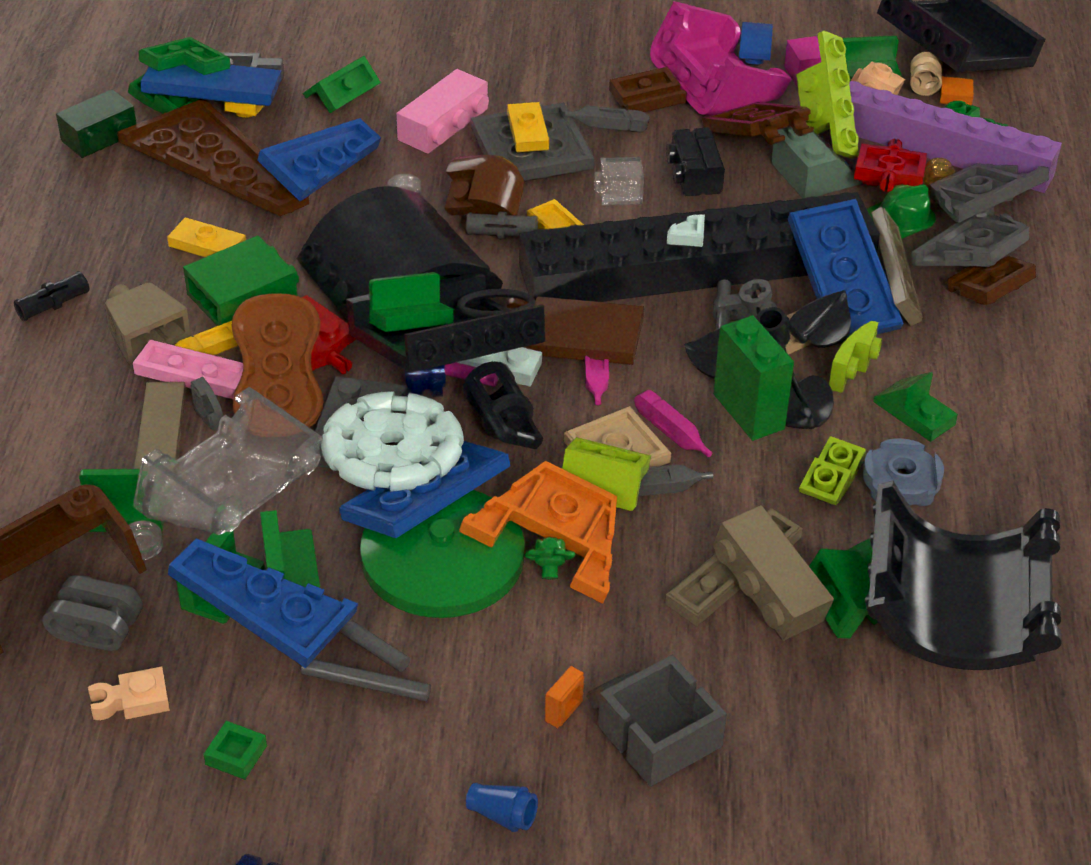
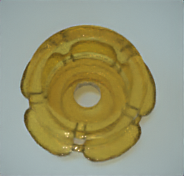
(937, 169)

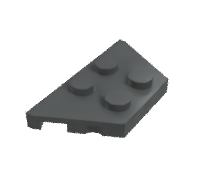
(982, 187)
(973, 242)

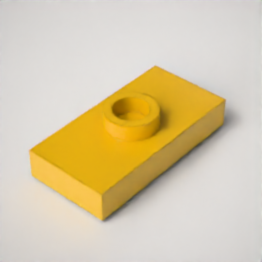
(528, 127)
(202, 238)

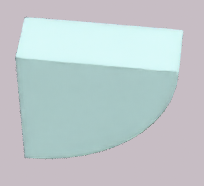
(687, 232)

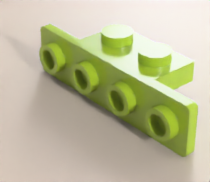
(828, 96)

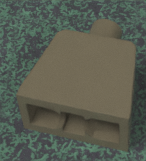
(143, 316)

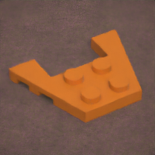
(561, 508)

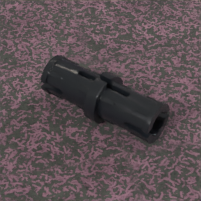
(51, 296)

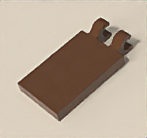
(761, 119)
(588, 329)

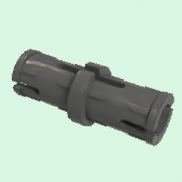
(479, 224)

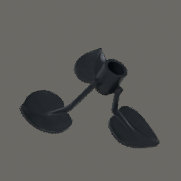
(822, 323)

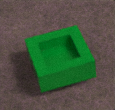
(235, 750)

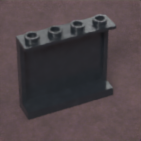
(966, 33)
(455, 342)

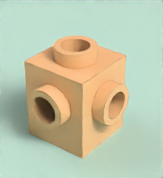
(879, 77)

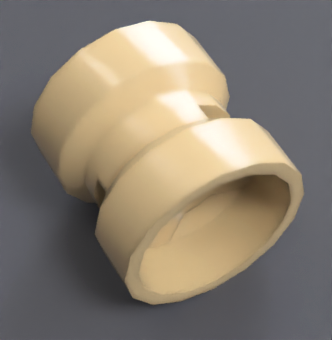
(926, 74)

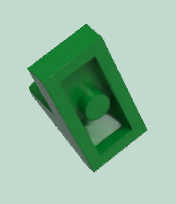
(916, 408)

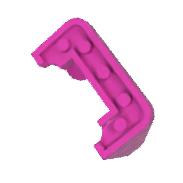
(701, 56)

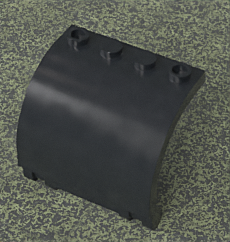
(384, 236)
(963, 595)

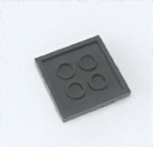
(566, 144)

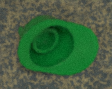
(908, 208)

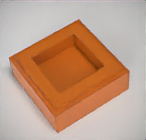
(956, 90)
(564, 697)

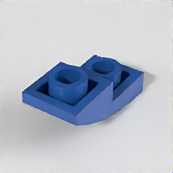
(755, 42)

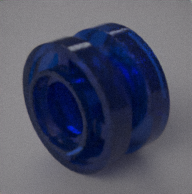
(428, 379)

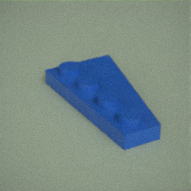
(319, 157)
(277, 610)

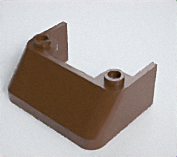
(61, 523)

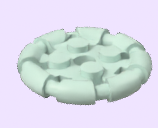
(396, 466)

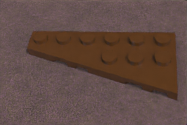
(212, 150)

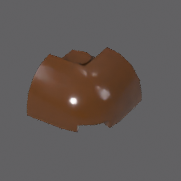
(483, 185)

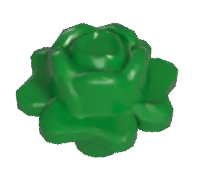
(549, 554)

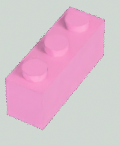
(442, 111)

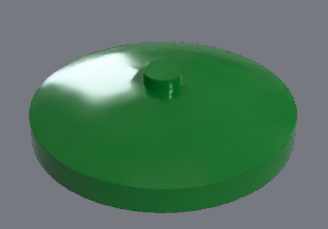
(438, 568)

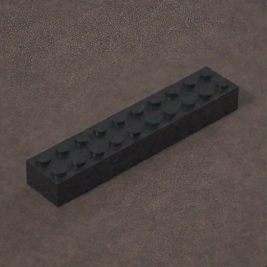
(635, 261)

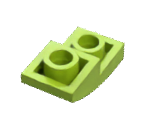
(855, 355)
(833, 471)

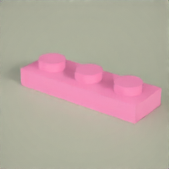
(180, 364)

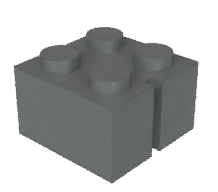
(653, 720)

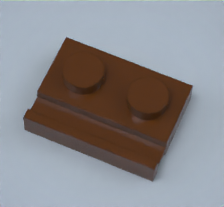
(648, 90)
(992, 282)

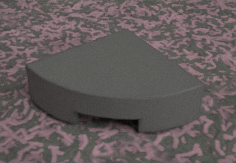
(206, 403)

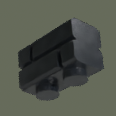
(696, 162)

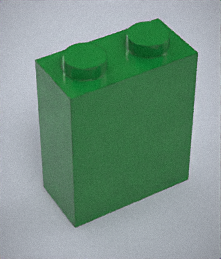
(237, 274)
(753, 377)

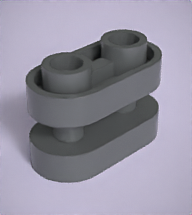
(93, 612)

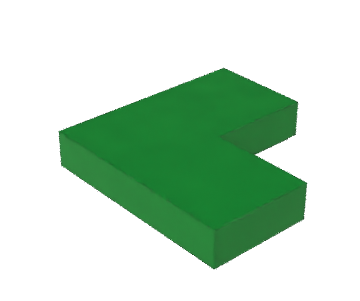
(184, 52)

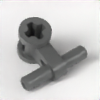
(741, 305)

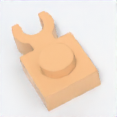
(138, 695)

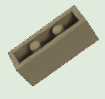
(772, 573)

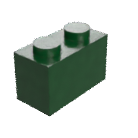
(95, 122)

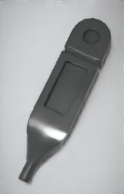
(611, 118)
(670, 479)

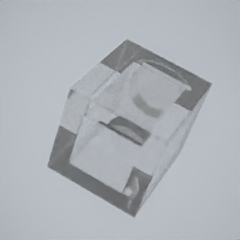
(620, 181)

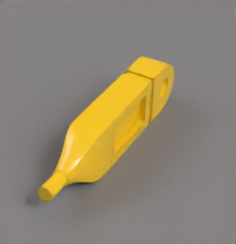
(211, 341)

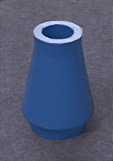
(506, 805)

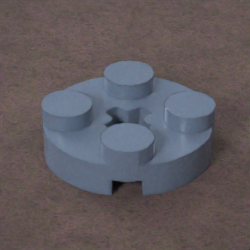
(923, 471)

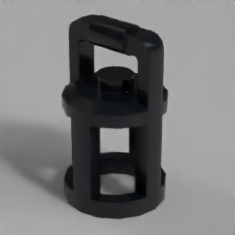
(505, 412)

